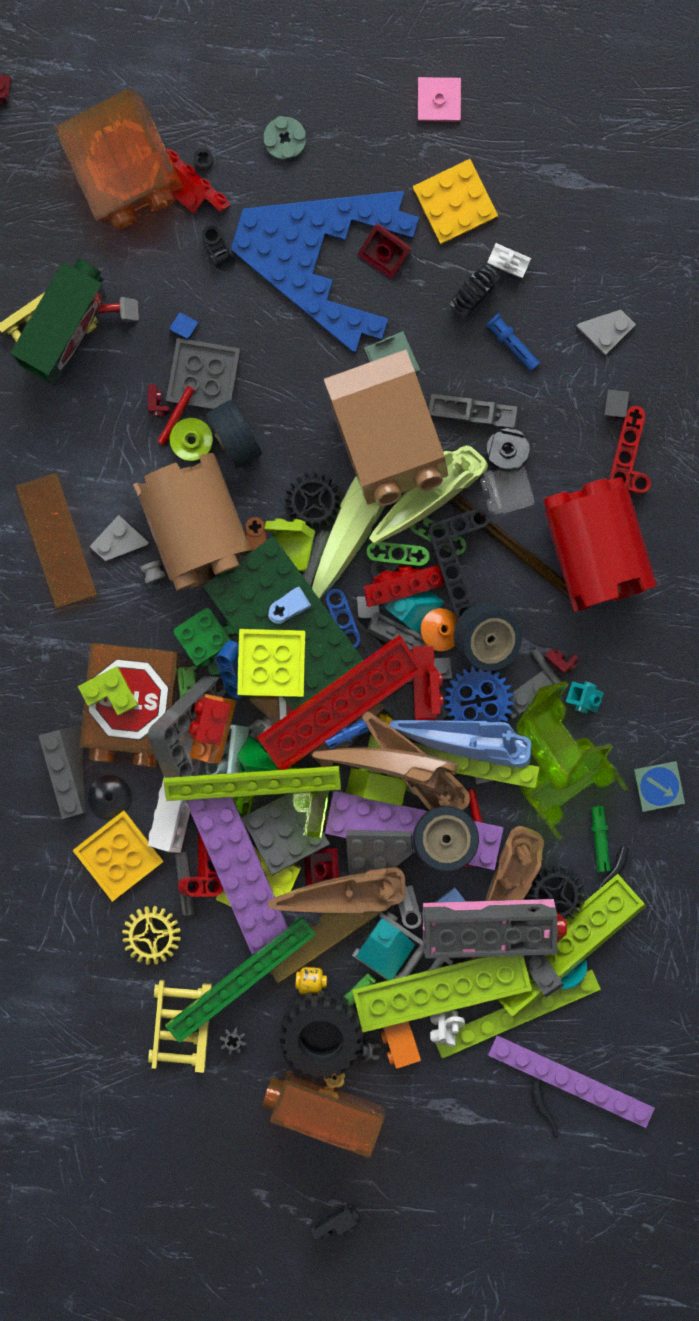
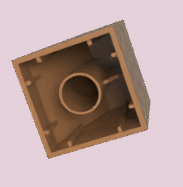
(387, 428)

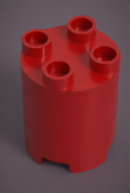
(599, 543)

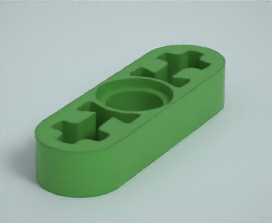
(426, 522)
(382, 546)

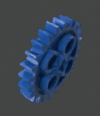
(475, 681)

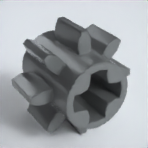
(231, 1047)

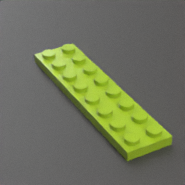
(597, 921)
(440, 990)

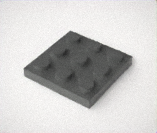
(207, 369)
(279, 834)

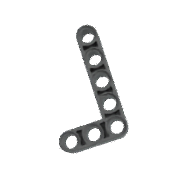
(175, 722)

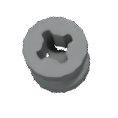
(152, 571)

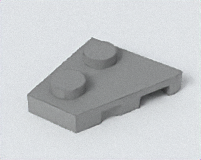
(607, 329)
(118, 540)

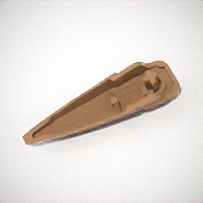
(399, 763)
(447, 789)
(517, 866)
(348, 894)

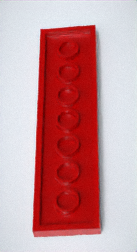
(340, 703)

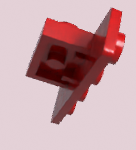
(195, 189)
(402, 583)
(426, 685)

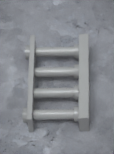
(390, 918)

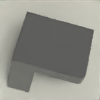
(617, 403)

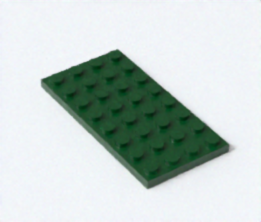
(261, 580)

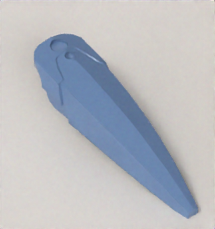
(470, 739)

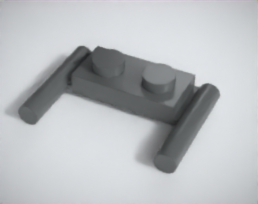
(525, 693)

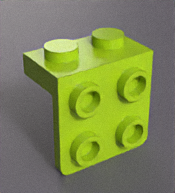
(294, 538)

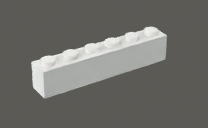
(172, 816)

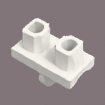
(508, 260)
(448, 1026)

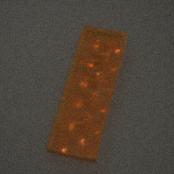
(56, 540)

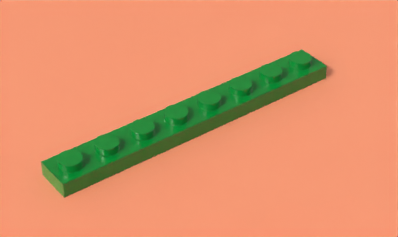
(240, 979)

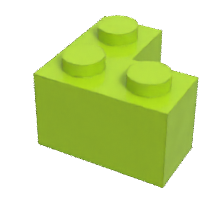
(112, 686)
(375, 786)

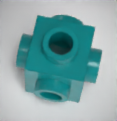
(584, 697)

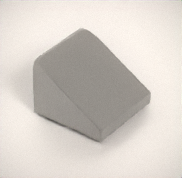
(129, 309)
(364, 611)

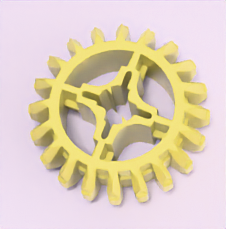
(167, 932)

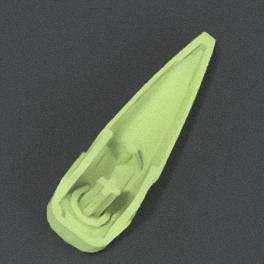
(463, 469)
(346, 537)

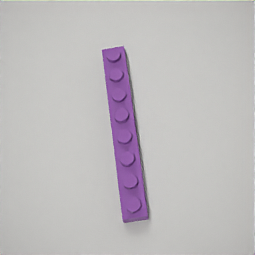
(571, 1081)

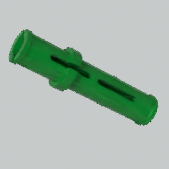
(600, 838)

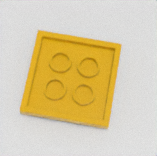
(455, 201)
(118, 855)

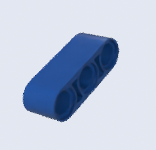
(343, 608)
(228, 667)

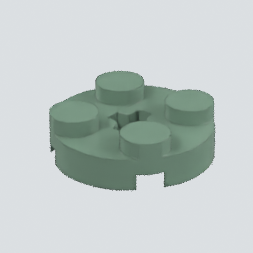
(283, 126)

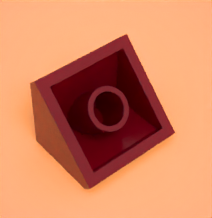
(384, 251)
(321, 866)

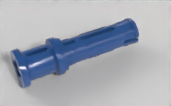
(506, 335)

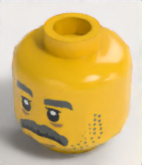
(310, 980)

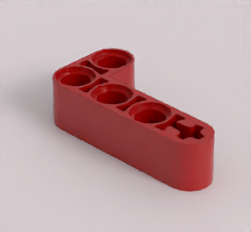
(630, 449)
(204, 876)

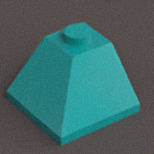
(413, 608)
(385, 949)

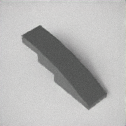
(473, 411)

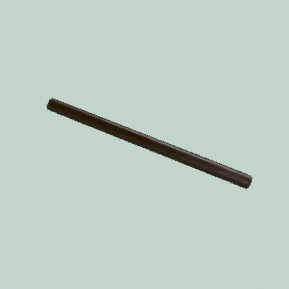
(513, 546)

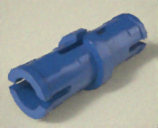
(347, 734)

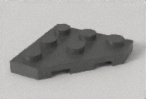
(377, 849)

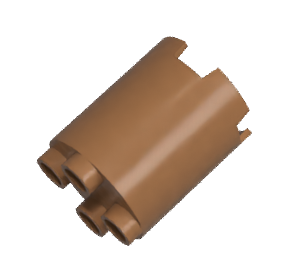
(193, 521)

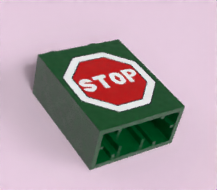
(60, 321)

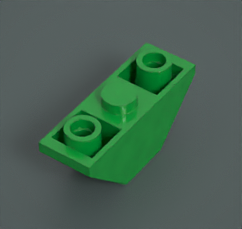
(253, 758)

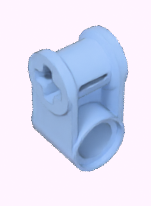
(291, 604)

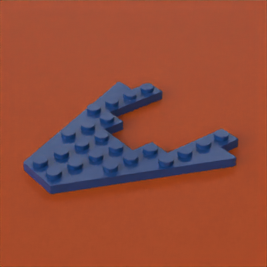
(286, 242)

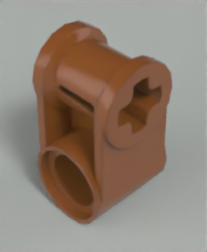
(255, 539)

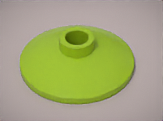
(191, 428)

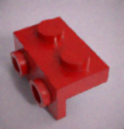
(209, 721)

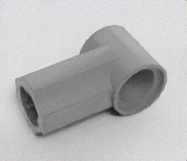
(409, 905)

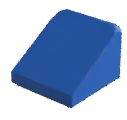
(183, 326)

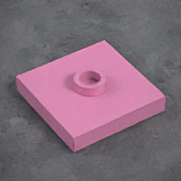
(439, 99)

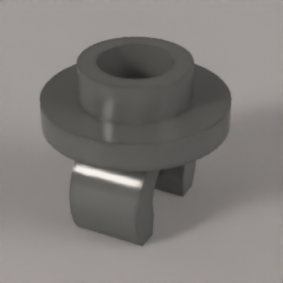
(367, 1049)

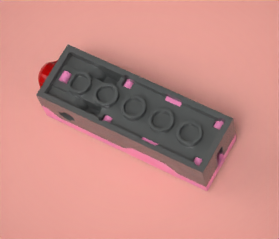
(492, 928)

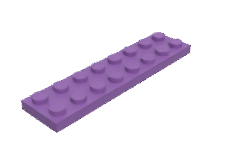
(359, 813)
(238, 869)

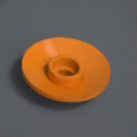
(431, 629)

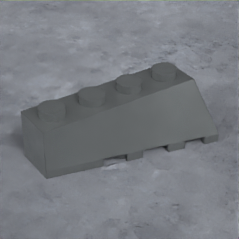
(66, 768)

